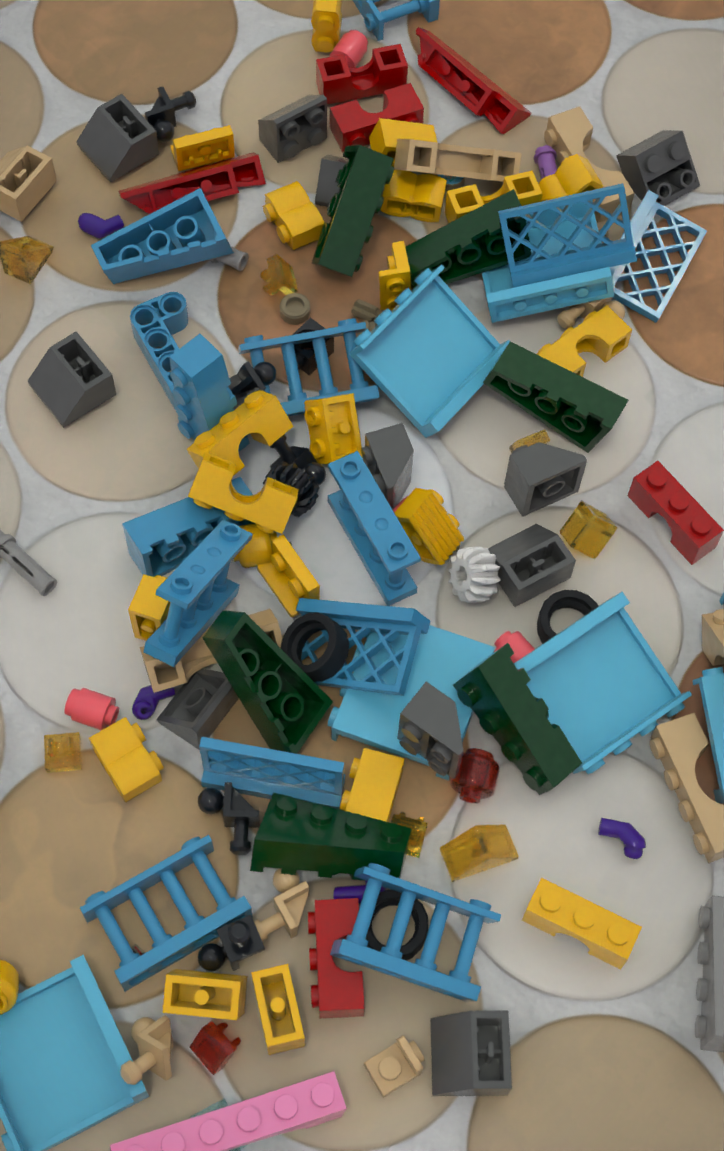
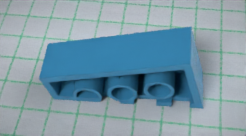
(163, 240)
(201, 388)
(170, 534)

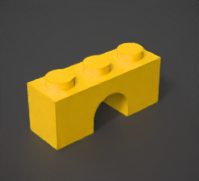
(467, 198)
(599, 333)
(259, 416)
(267, 508)
(601, 930)

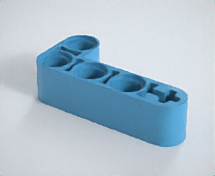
(159, 333)

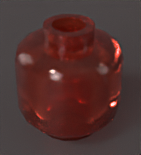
(476, 776)

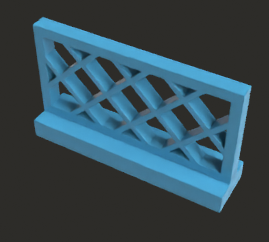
(639, 223)
(576, 260)
(368, 619)
(269, 771)

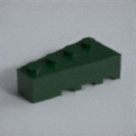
(353, 209)
(469, 243)
(556, 396)
(518, 720)

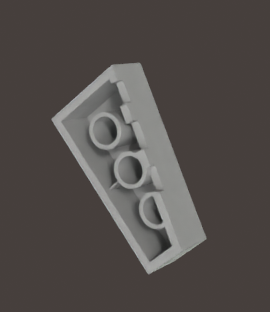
(710, 988)

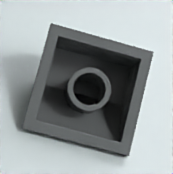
(542, 476)

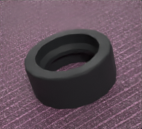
(558, 600)
(335, 653)
(419, 915)

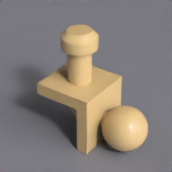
(567, 318)
(287, 905)
(154, 1047)

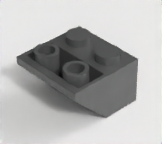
(294, 127)
(118, 138)
(660, 166)
(72, 380)
(389, 460)
(532, 563)
(432, 730)
(471, 1054)

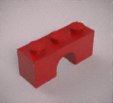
(342, 83)
(354, 125)
(691, 526)
(337, 991)

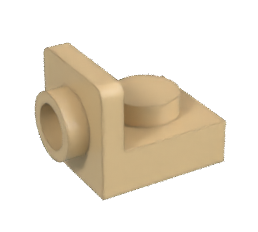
(395, 1066)

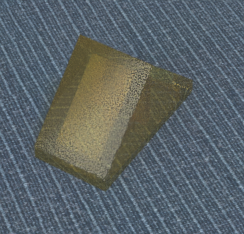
(24, 257)
(478, 850)

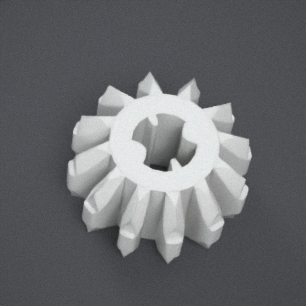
(474, 574)

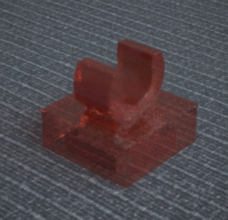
(214, 1047)

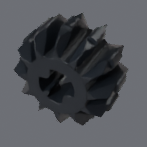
(298, 479)

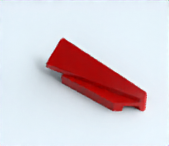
(468, 83)
(214, 180)

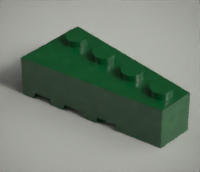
(267, 681)
(325, 840)

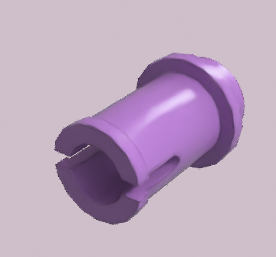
(545, 158)

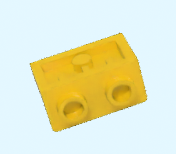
(203, 148)
(396, 278)
(332, 427)
(288, 576)

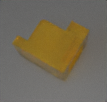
(588, 530)

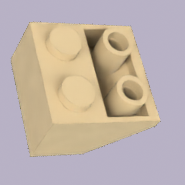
(24, 180)

